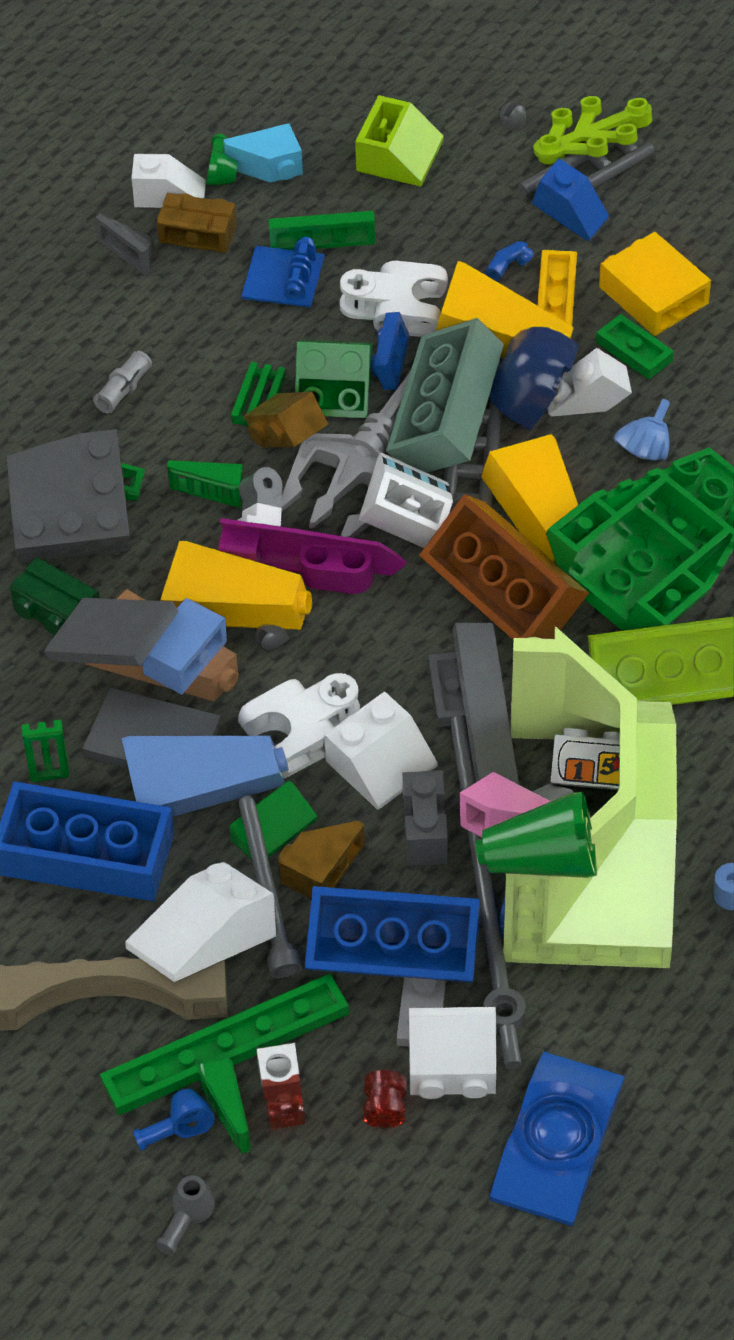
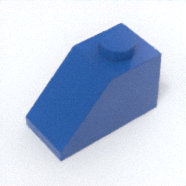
(570, 200)

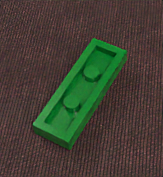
(324, 230)

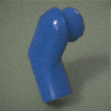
(501, 260)

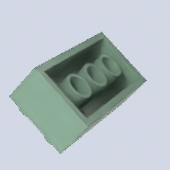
(445, 396)

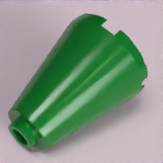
(542, 841)

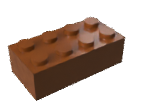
(502, 572)

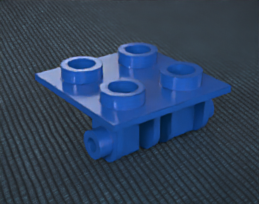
(284, 274)

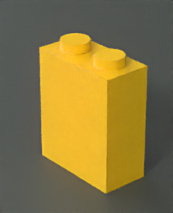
(654, 283)

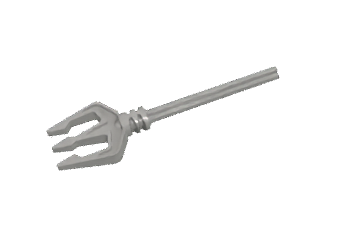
(351, 457)

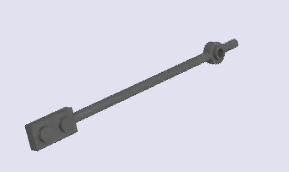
(451, 712)

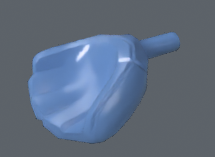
(646, 436)

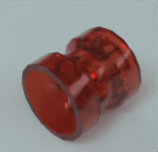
(384, 1100)

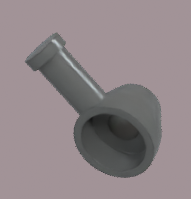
(187, 1211)

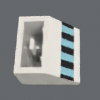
(406, 501)

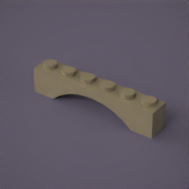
(41, 986)

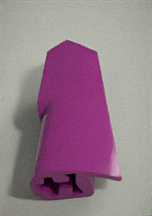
(321, 558)

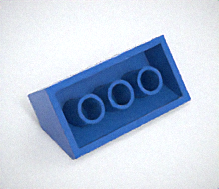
(393, 934)

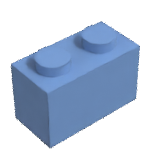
(186, 646)

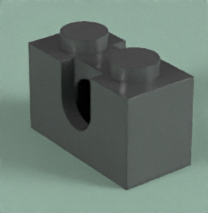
(427, 828)

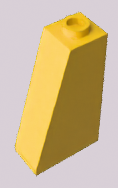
(497, 307)
(531, 487)
(237, 588)

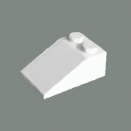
(205, 922)

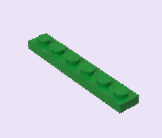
(233, 1038)

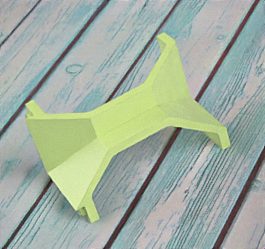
(629, 905)

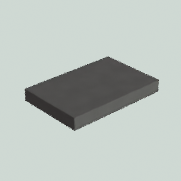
(111, 631)
(137, 715)

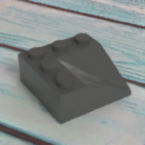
(68, 498)

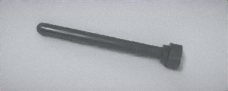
(283, 958)

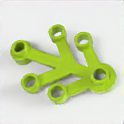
(555, 145)

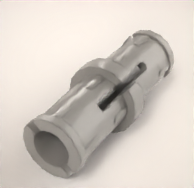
(122, 382)

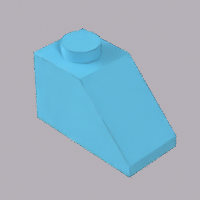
(267, 153)

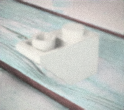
(591, 386)

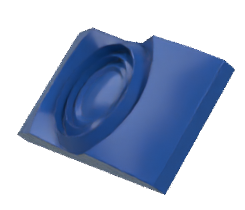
(556, 1138)

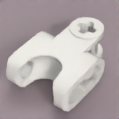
(395, 290)
(302, 715)

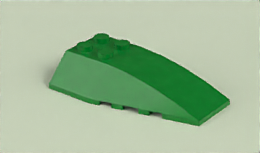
(651, 541)

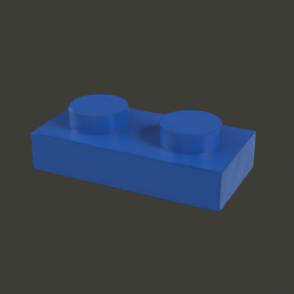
(391, 351)

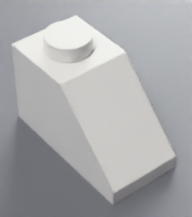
(162, 174)

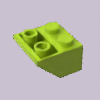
(397, 142)

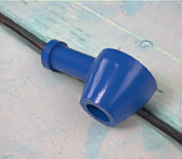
(185, 1108)

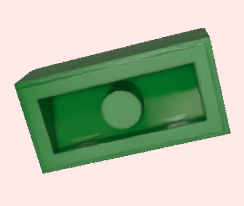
(281, 819)

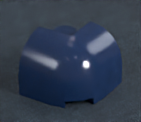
(531, 373)

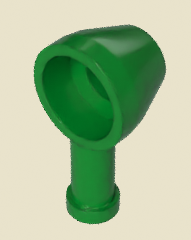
(221, 167)

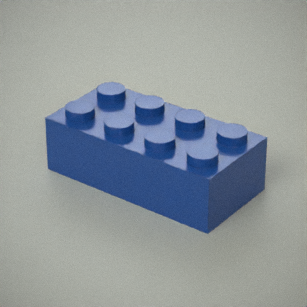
(85, 841)

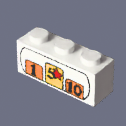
(586, 760)

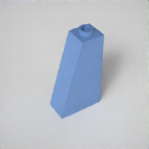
(201, 770)

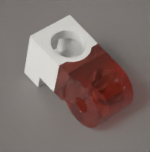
(281, 1085)

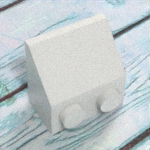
(376, 748)
(452, 1051)

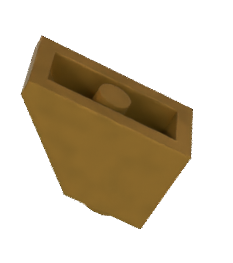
(320, 856)

